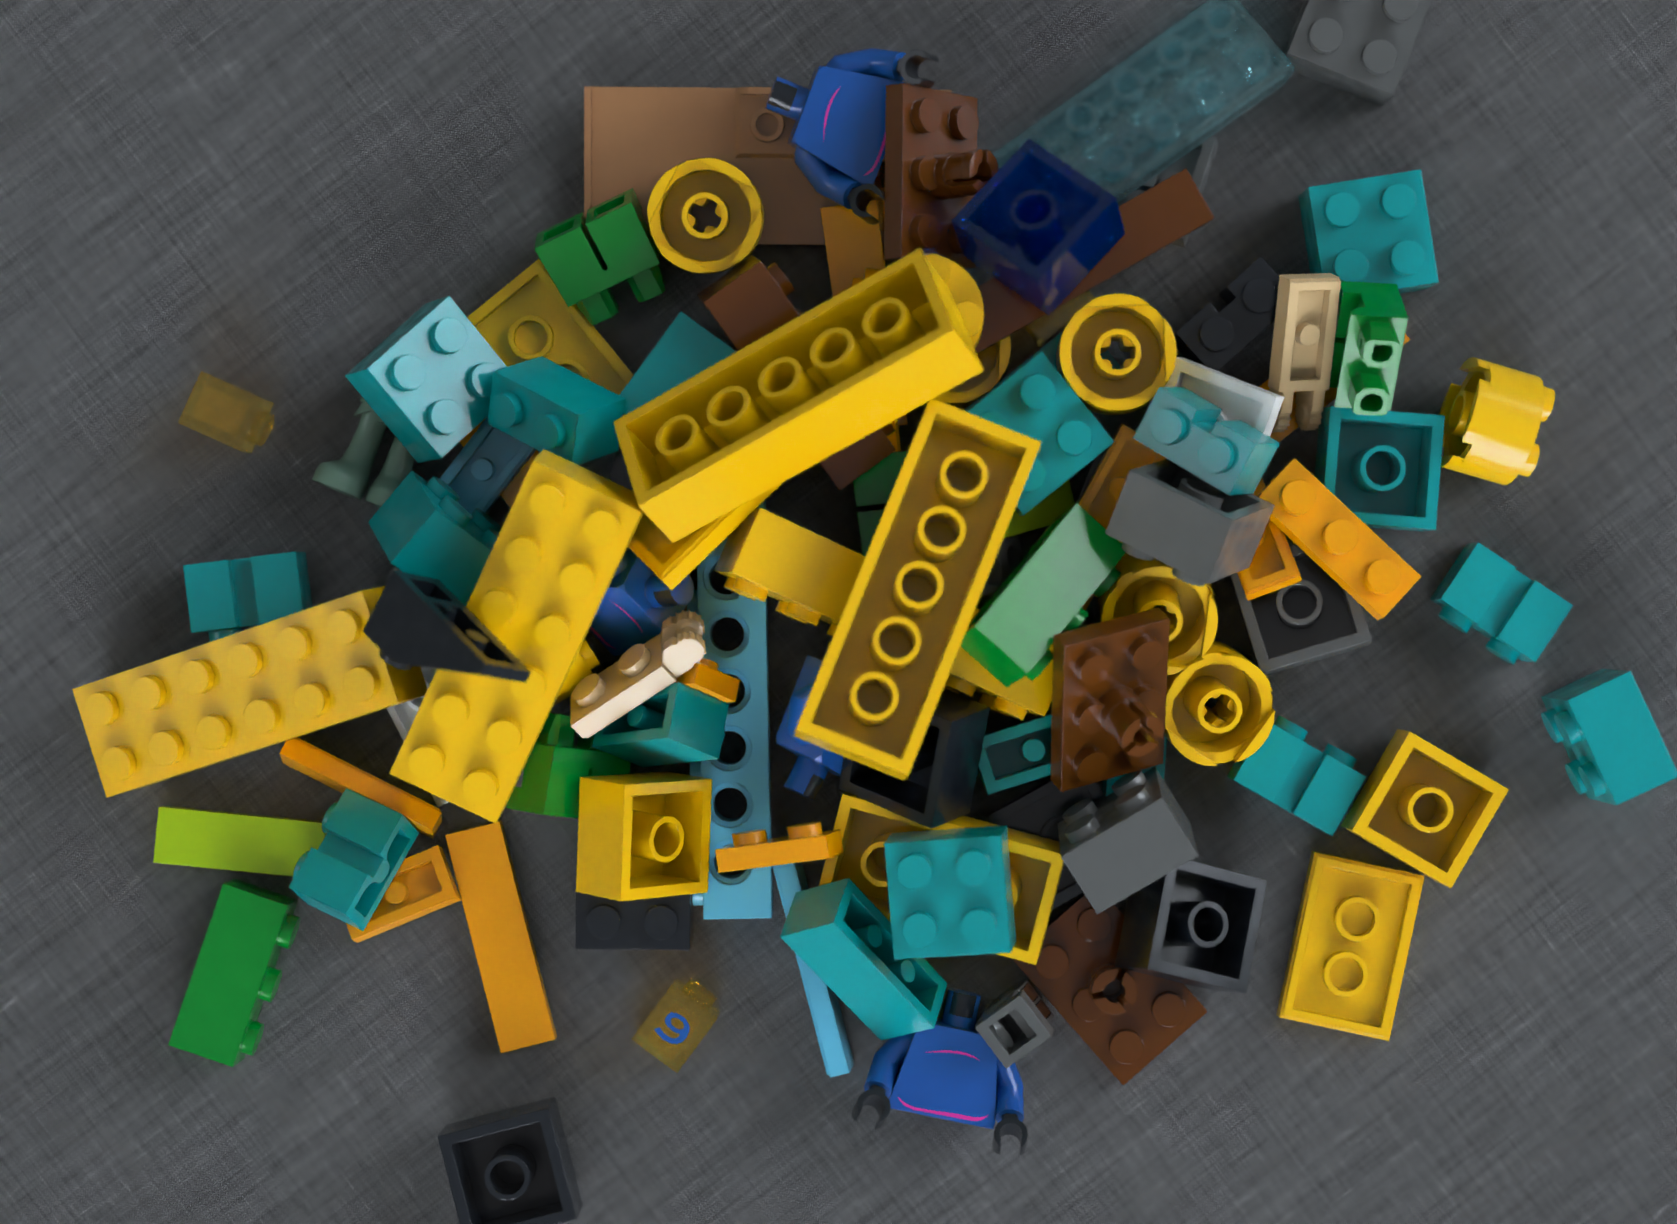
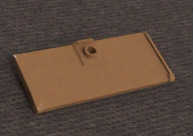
(646, 131)

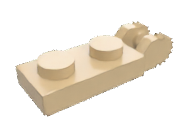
(1303, 346)
(638, 674)

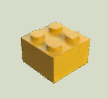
(1424, 807)
(643, 835)

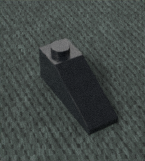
(431, 628)

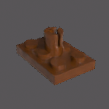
(930, 169)
(1109, 698)
(1115, 1010)

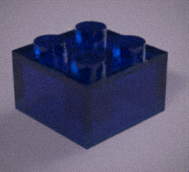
(1039, 226)

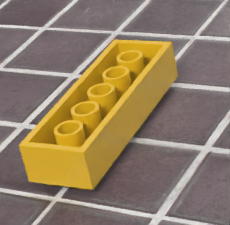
(796, 396)
(814, 583)
(917, 589)
(540, 603)
(241, 694)

